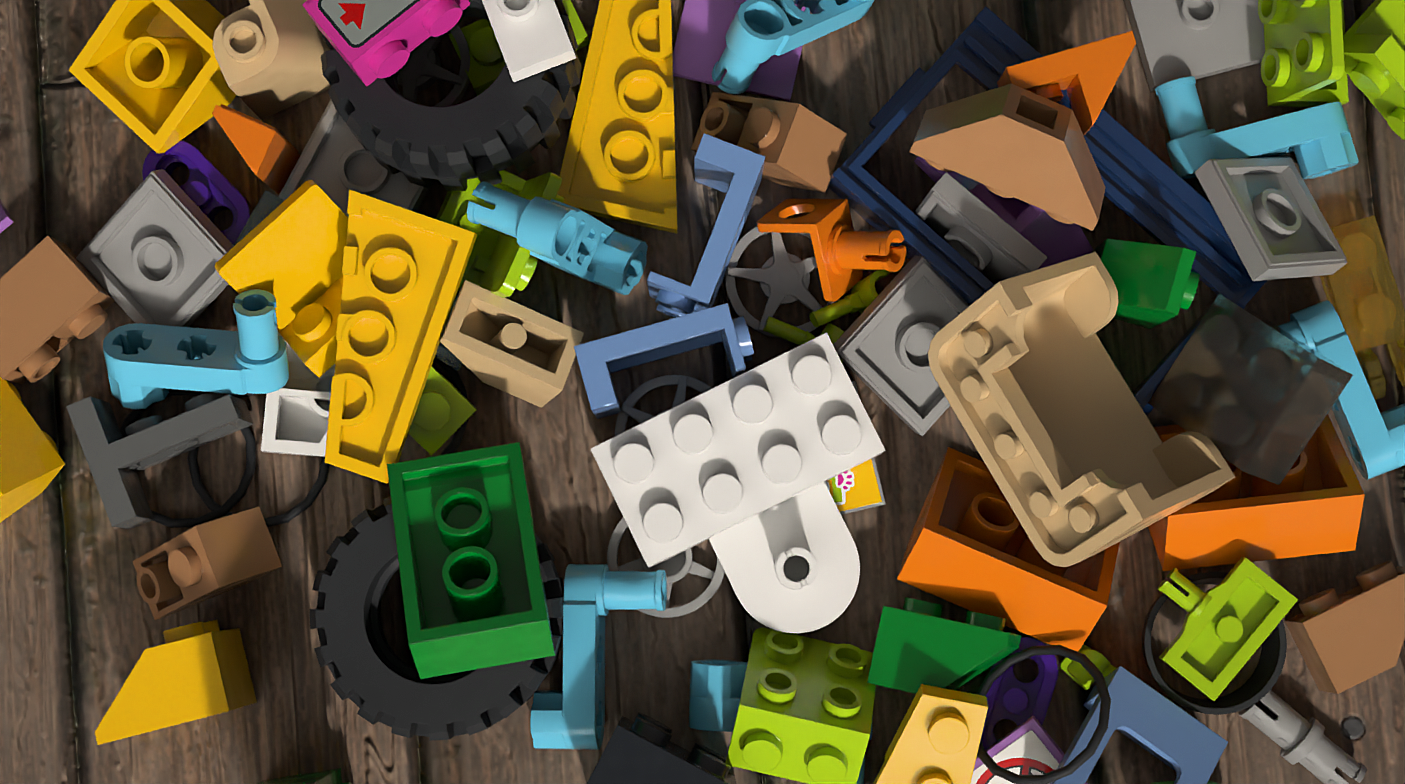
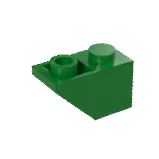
(1149, 280)
(923, 648)

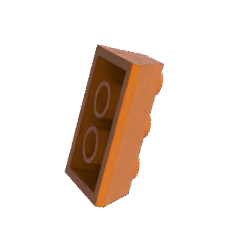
(1252, 518)
(981, 559)

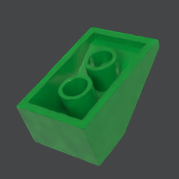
(469, 561)

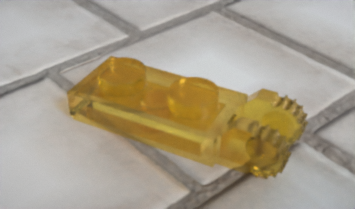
(1368, 300)

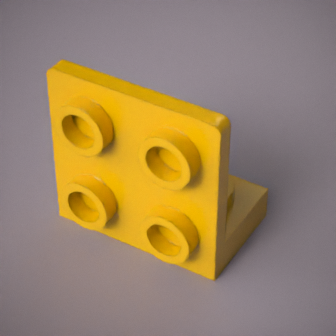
(299, 261)

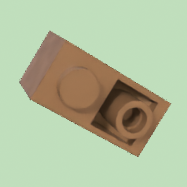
(795, 141)
(45, 306)
(206, 562)
(1354, 632)

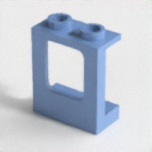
(738, 175)
(656, 342)
(1153, 725)

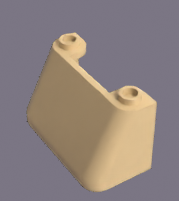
(271, 55)
(1060, 417)

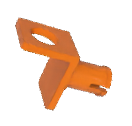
(836, 246)

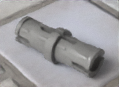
(1303, 741)

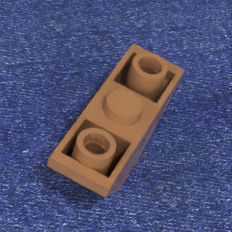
(1017, 150)

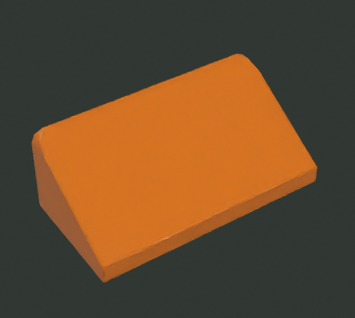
(260, 145)

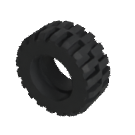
(460, 139)
(382, 682)

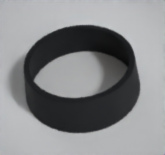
(1255, 688)

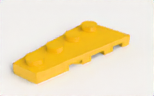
(623, 120)
(393, 310)
(936, 739)

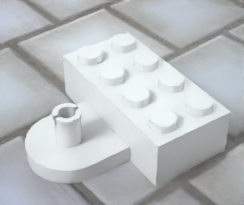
(751, 479)

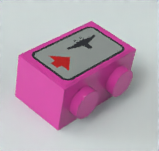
(380, 34)

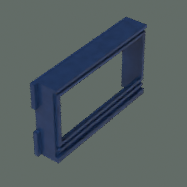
(1130, 172)

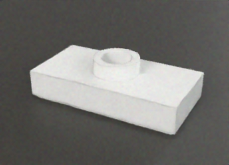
(529, 35)

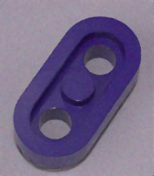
(205, 185)
(1018, 700)

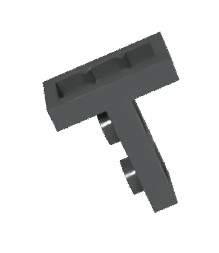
(148, 442)

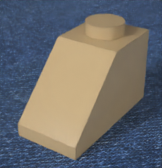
(510, 344)

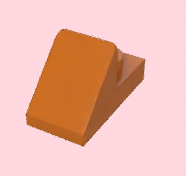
(1084, 72)

